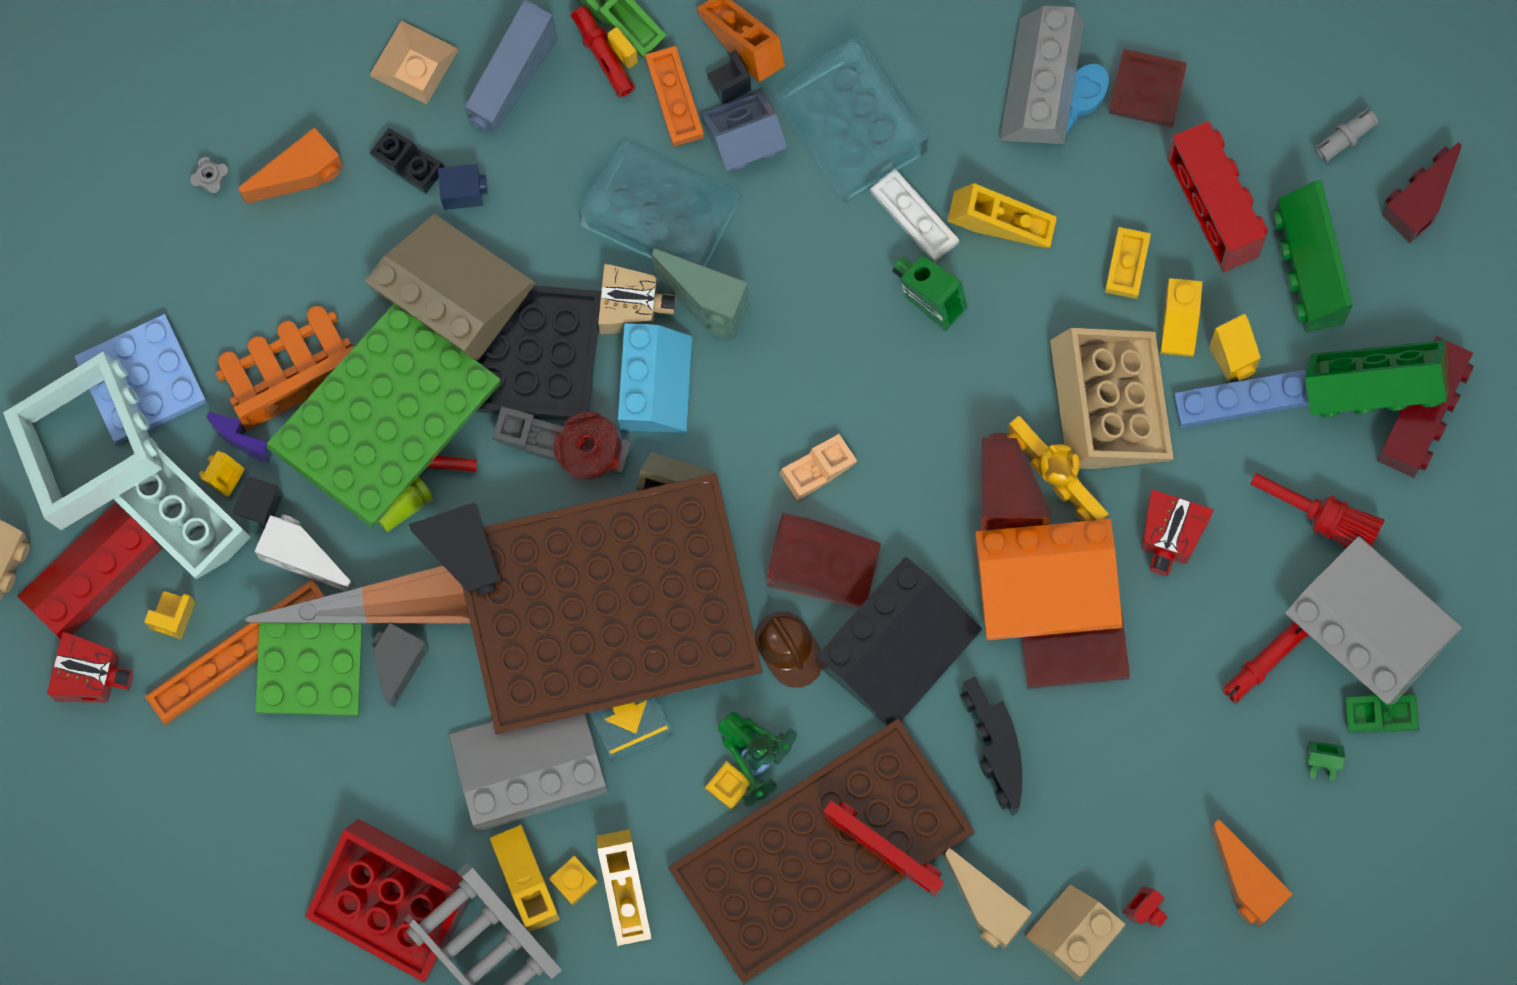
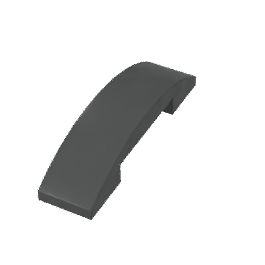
(538, 437)

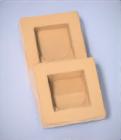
(818, 467)

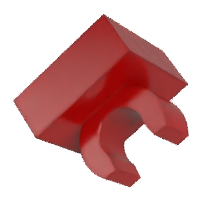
(1145, 908)

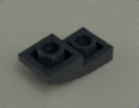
(406, 160)

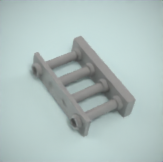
(493, 912)

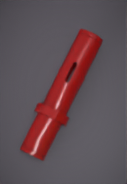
(595, 39)
(1254, 671)

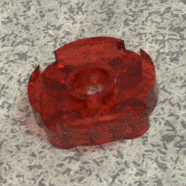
(600, 458)

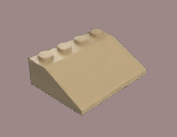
(1111, 397)

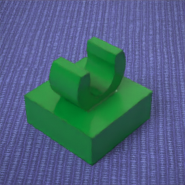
(1326, 756)

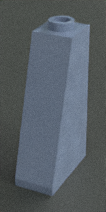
(511, 67)

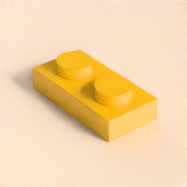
(1127, 263)

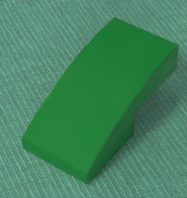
(1373, 715)

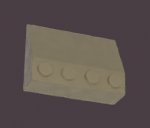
(451, 285)

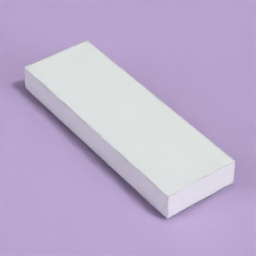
(914, 215)

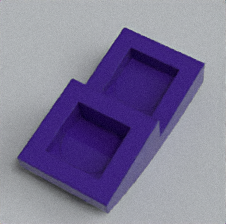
(233, 433)

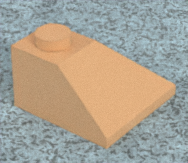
(414, 62)

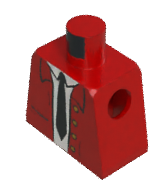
(1172, 530)
(86, 672)

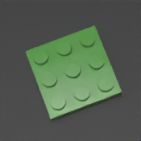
(309, 668)

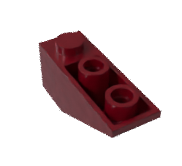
(1419, 204)

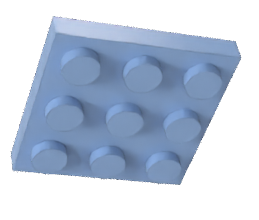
(155, 372)

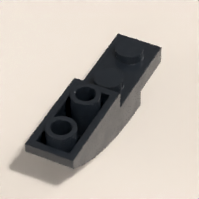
(1002, 757)

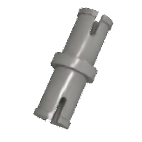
(1346, 135)

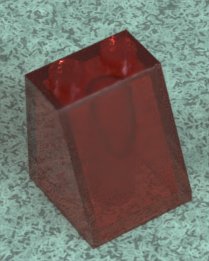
(1008, 487)

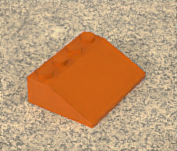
(1048, 579)

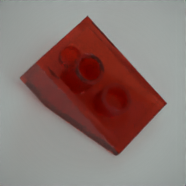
(822, 561)

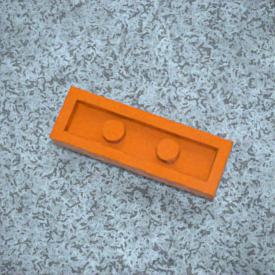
(674, 96)

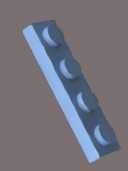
(1241, 398)

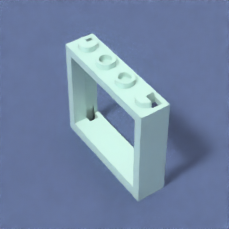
(110, 484)

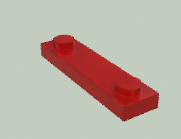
(844, 818)

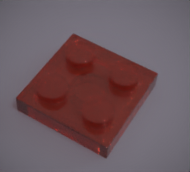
(1147, 88)

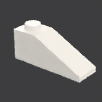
(293, 549)

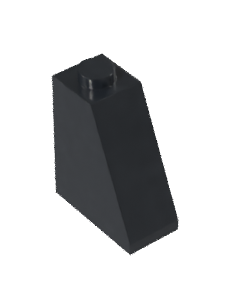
(461, 547)

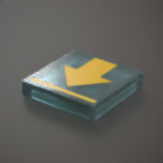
(631, 727)

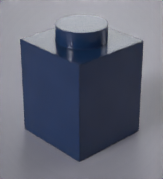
(462, 186)

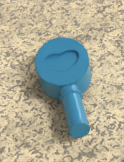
(1088, 91)

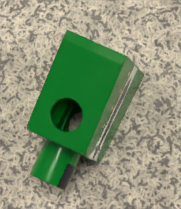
(932, 290)

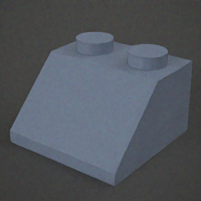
(744, 130)

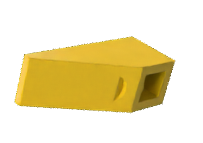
(524, 879)

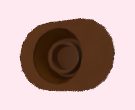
(788, 649)

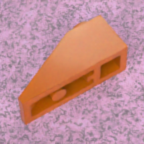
(743, 33)
(298, 168)
(1250, 881)

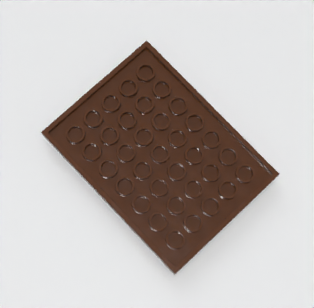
(612, 605)

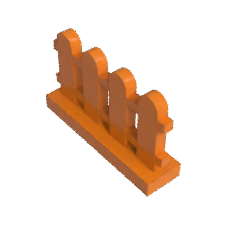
(288, 387)

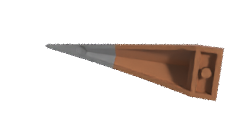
(412, 599)

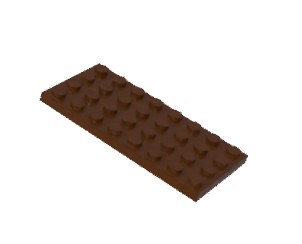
(795, 874)

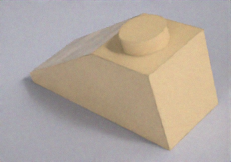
(991, 908)

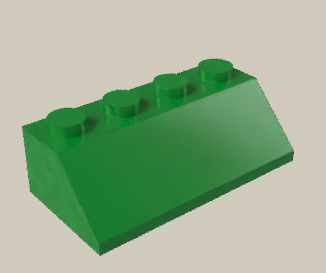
(1312, 258)
(1377, 378)

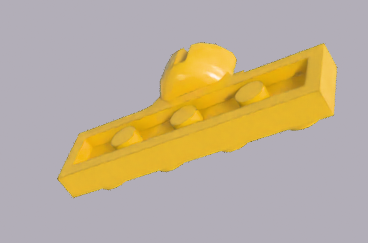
(1058, 468)

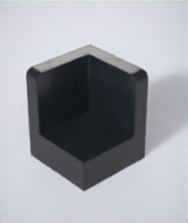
(730, 79)
(257, 500)

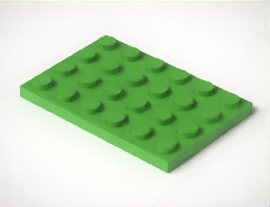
(383, 415)

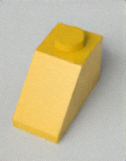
(1181, 317)
(1235, 349)

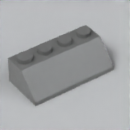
(1043, 76)

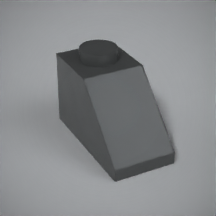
(396, 659)

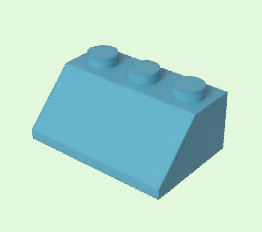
(654, 379)

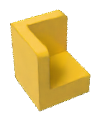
(171, 615)

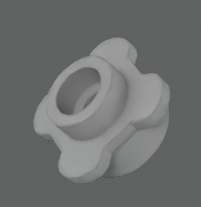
(213, 183)

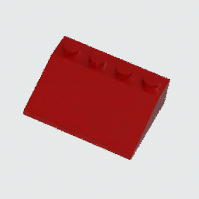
(374, 887)

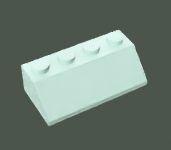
(183, 519)

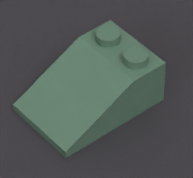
(707, 294)

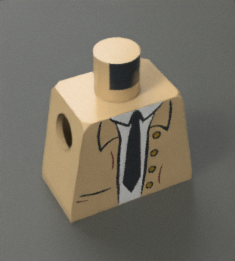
(631, 299)

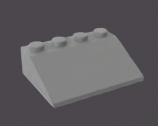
(1374, 620)
(526, 769)

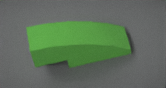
(630, 20)

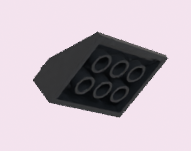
(898, 643)

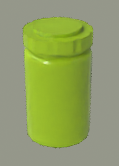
(407, 505)

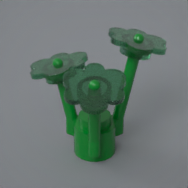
(761, 751)

